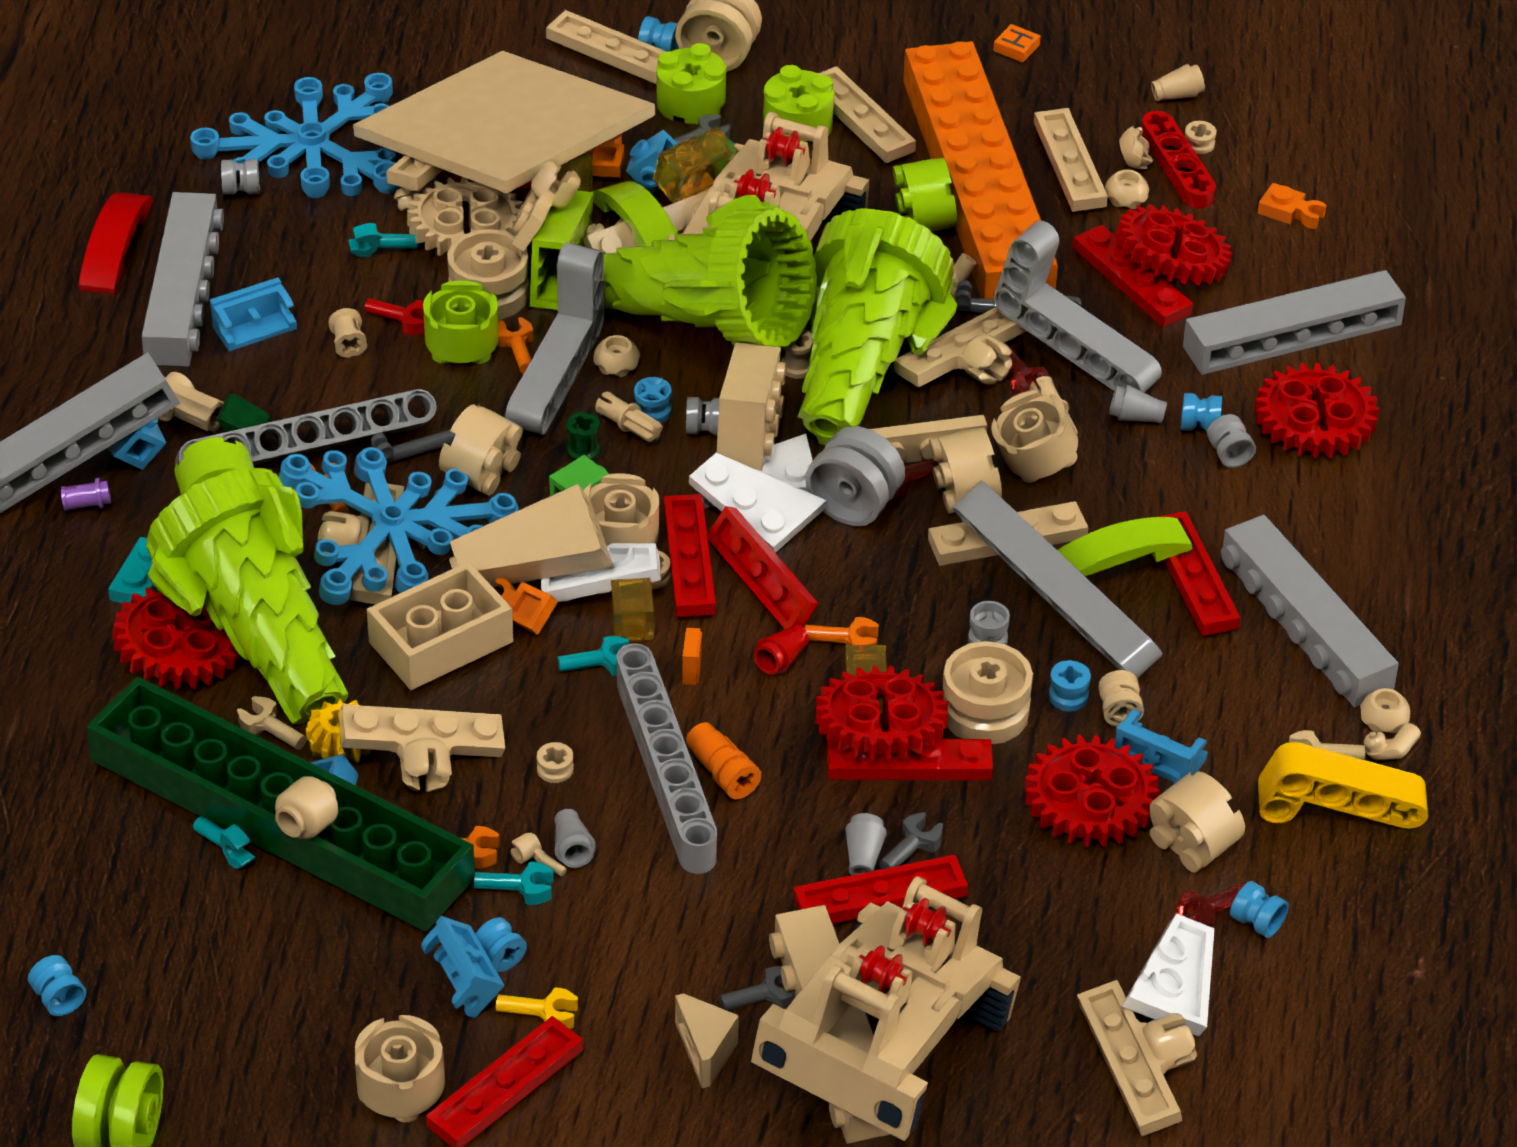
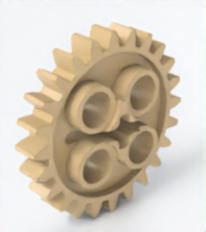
(438, 212)

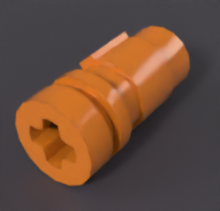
(729, 766)

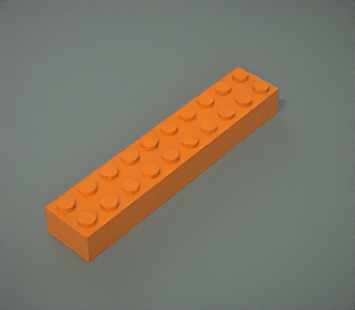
(967, 130)

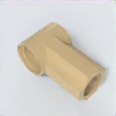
(194, 405)

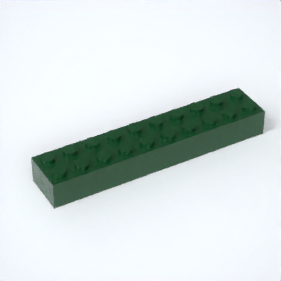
(235, 780)

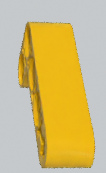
(1341, 783)

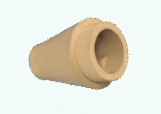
(1179, 84)

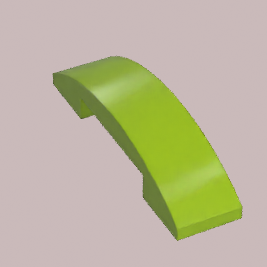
(637, 209)
(1127, 541)

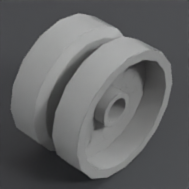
(856, 475)

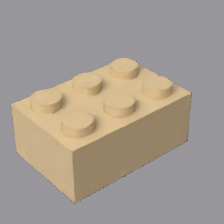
(751, 404)
(440, 625)

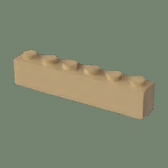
(803, 944)

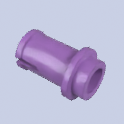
(86, 495)

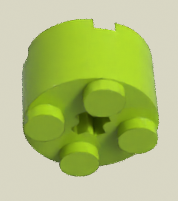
(690, 83)
(800, 97)
(926, 193)
(461, 323)
(210, 459)

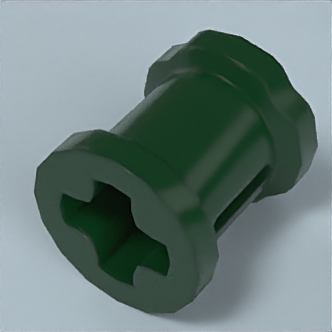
(583, 436)

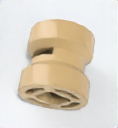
(1118, 700)

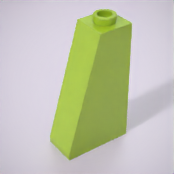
(559, 227)

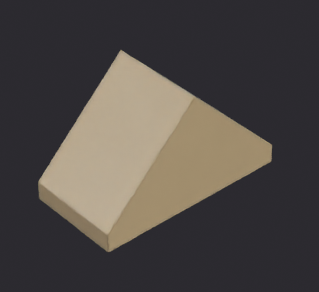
(707, 1035)

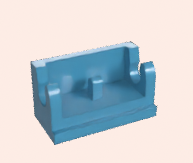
(252, 314)
(1168, 757)
(464, 964)

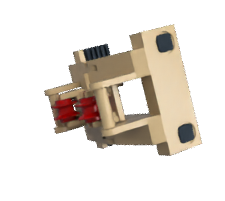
(785, 176)
(910, 978)

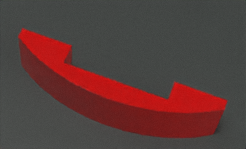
(110, 240)

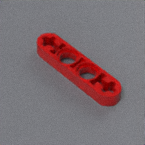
(1204, 192)

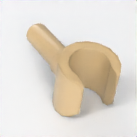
(528, 847)

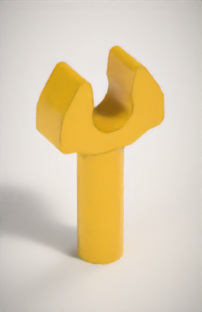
(557, 1000)

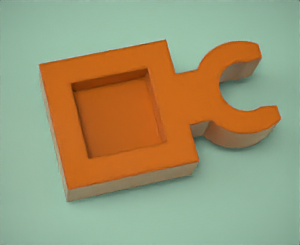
(608, 158)
(1289, 204)
(529, 605)

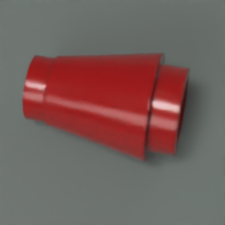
(780, 649)

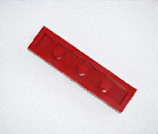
(1149, 292)
(689, 555)
(761, 569)
(1201, 584)
(945, 761)
(851, 894)
(504, 1083)

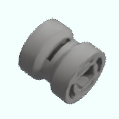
(248, 177)
(694, 416)
(1227, 436)
(989, 623)

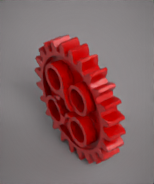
(1195, 255)
(1290, 414)
(171, 642)
(911, 712)
(1091, 790)

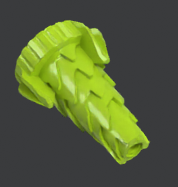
(742, 275)
(874, 288)
(235, 553)

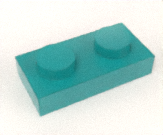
(133, 575)

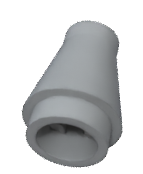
(1135, 405)
(572, 840)
(864, 842)

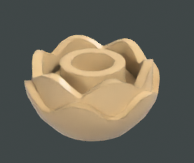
(1135, 148)
(1127, 189)
(616, 355)
(1385, 710)

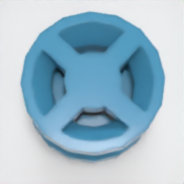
(654, 398)
(1069, 685)
(500, 944)

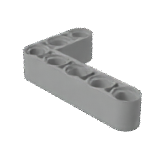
(1060, 321)
(566, 342)

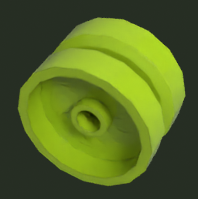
(117, 1103)

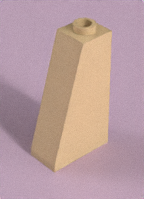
(537, 541)

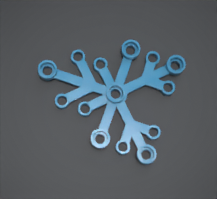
(310, 137)
(390, 519)

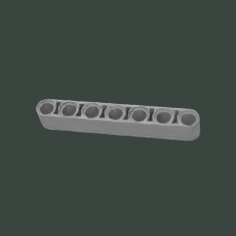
(323, 425)
(1057, 580)
(666, 759)

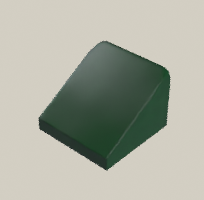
(240, 414)

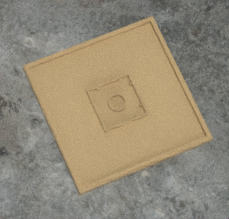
(504, 120)

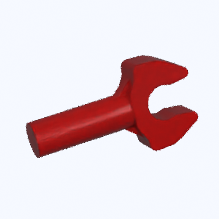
(410, 317)

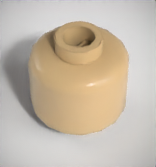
(306, 808)

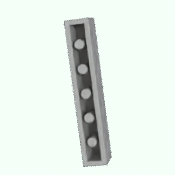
(181, 278)
(1293, 322)
(82, 428)
(1308, 609)

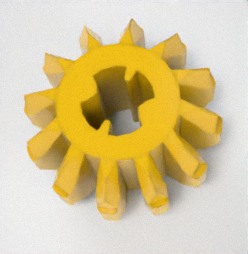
(324, 733)

